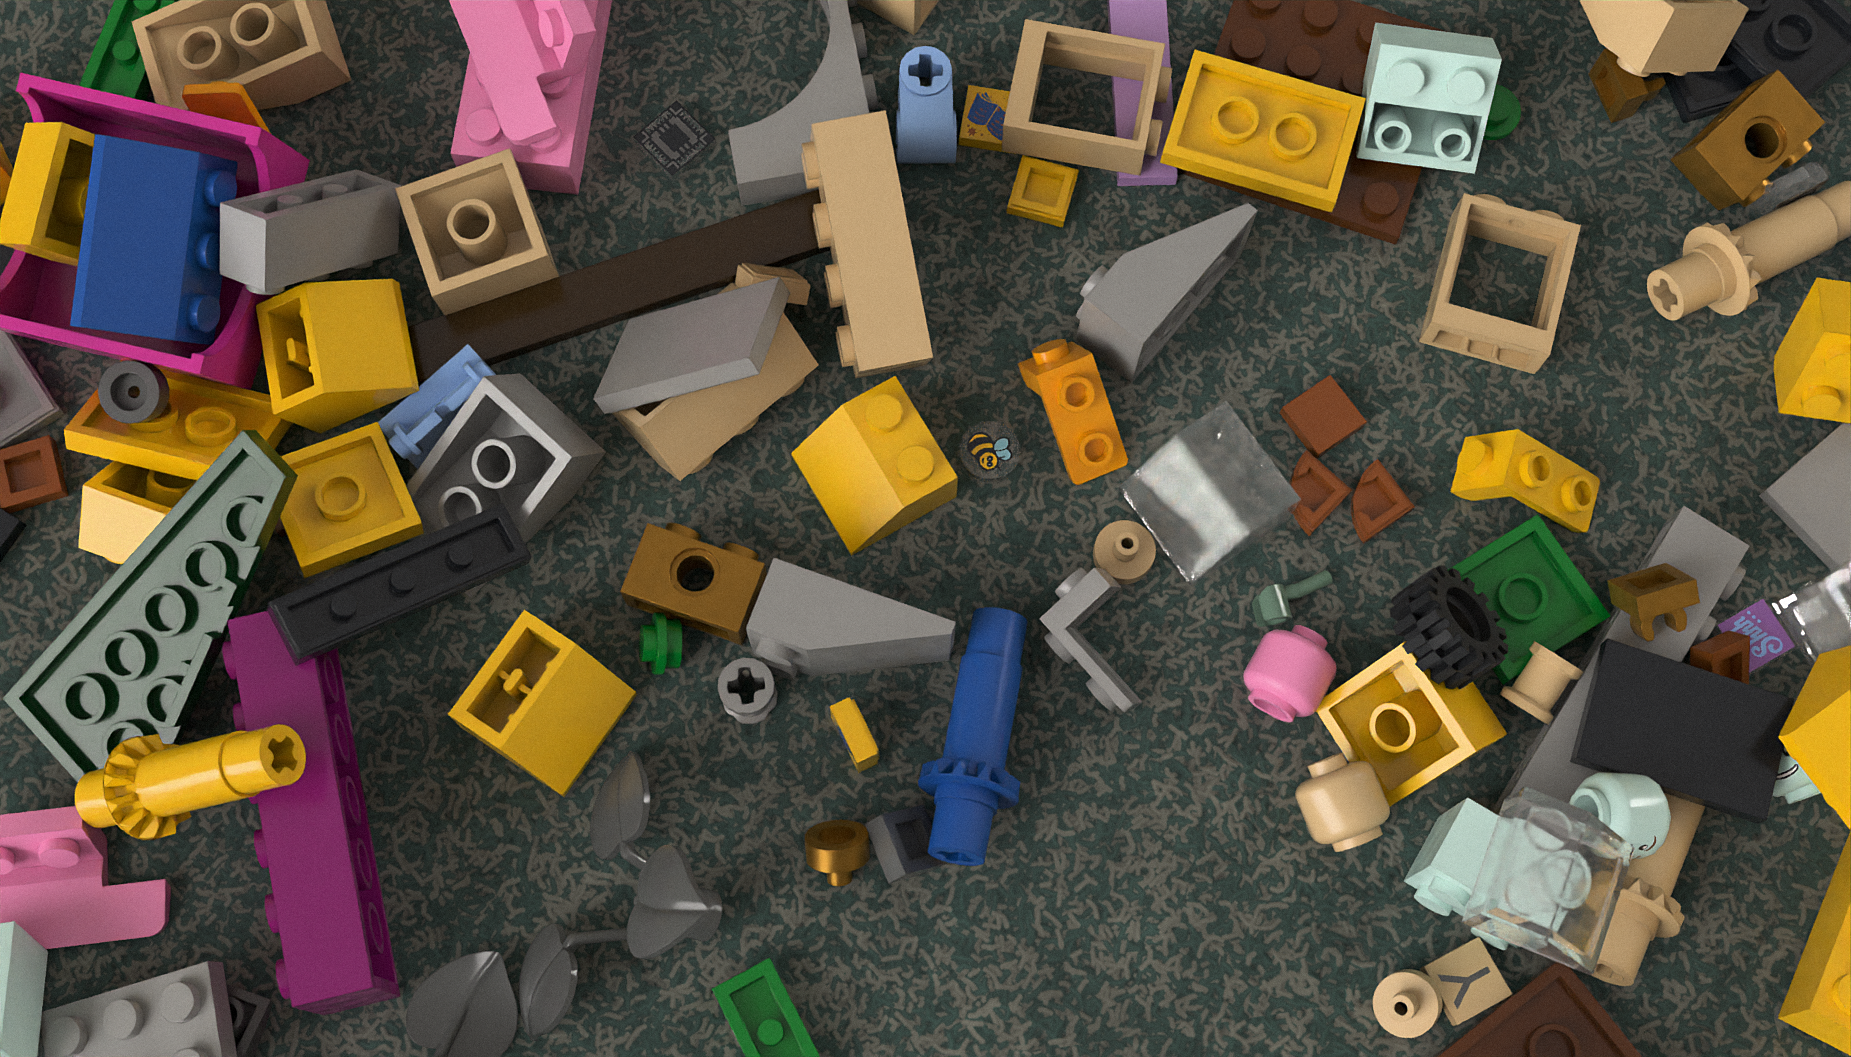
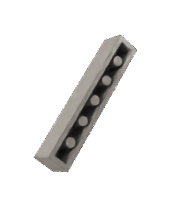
(1690, 546)

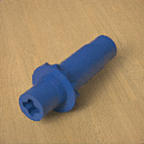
(971, 775)

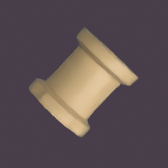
(1541, 683)

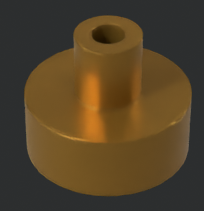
(837, 849)

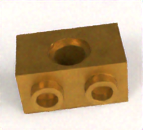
(1775, 120)
(672, 552)

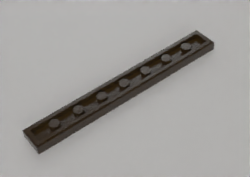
(619, 287)

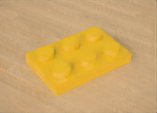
(1263, 130)
(186, 436)

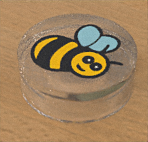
(989, 452)

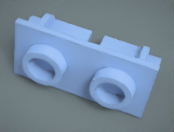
(425, 415)

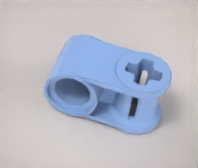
(925, 114)

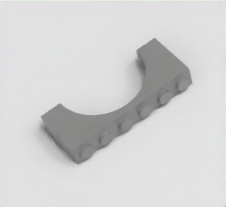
(770, 150)

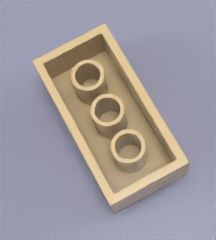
(869, 245)

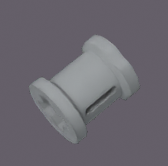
(731, 682)

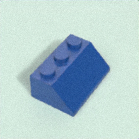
(152, 241)

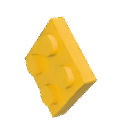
(346, 501)

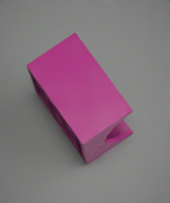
(40, 292)

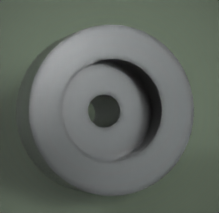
(133, 392)

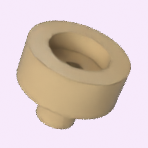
(1124, 564)
(1419, 995)

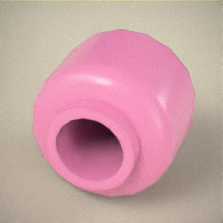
(1289, 673)

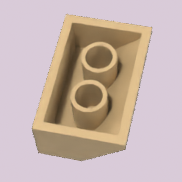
(690, 427)

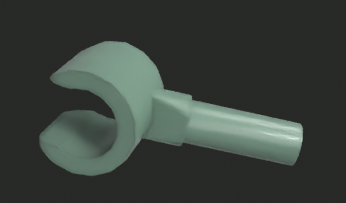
(1272, 603)

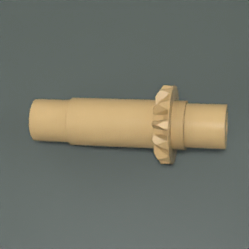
(1725, 265)
(1645, 899)

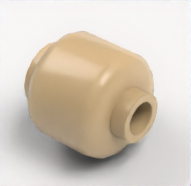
(1342, 802)

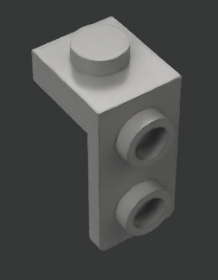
(1079, 598)

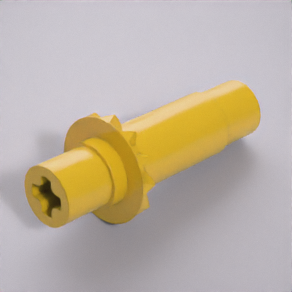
(156, 785)

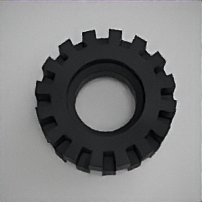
(1449, 627)

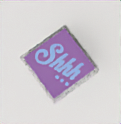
(1767, 633)

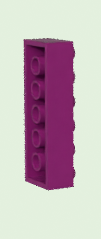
(314, 830)

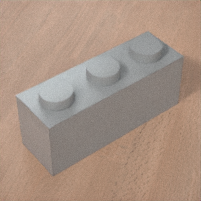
(308, 230)

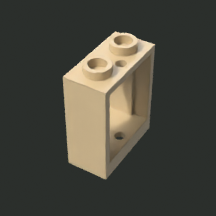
(1093, 53)
(1487, 335)

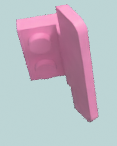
(522, 49)
(59, 883)

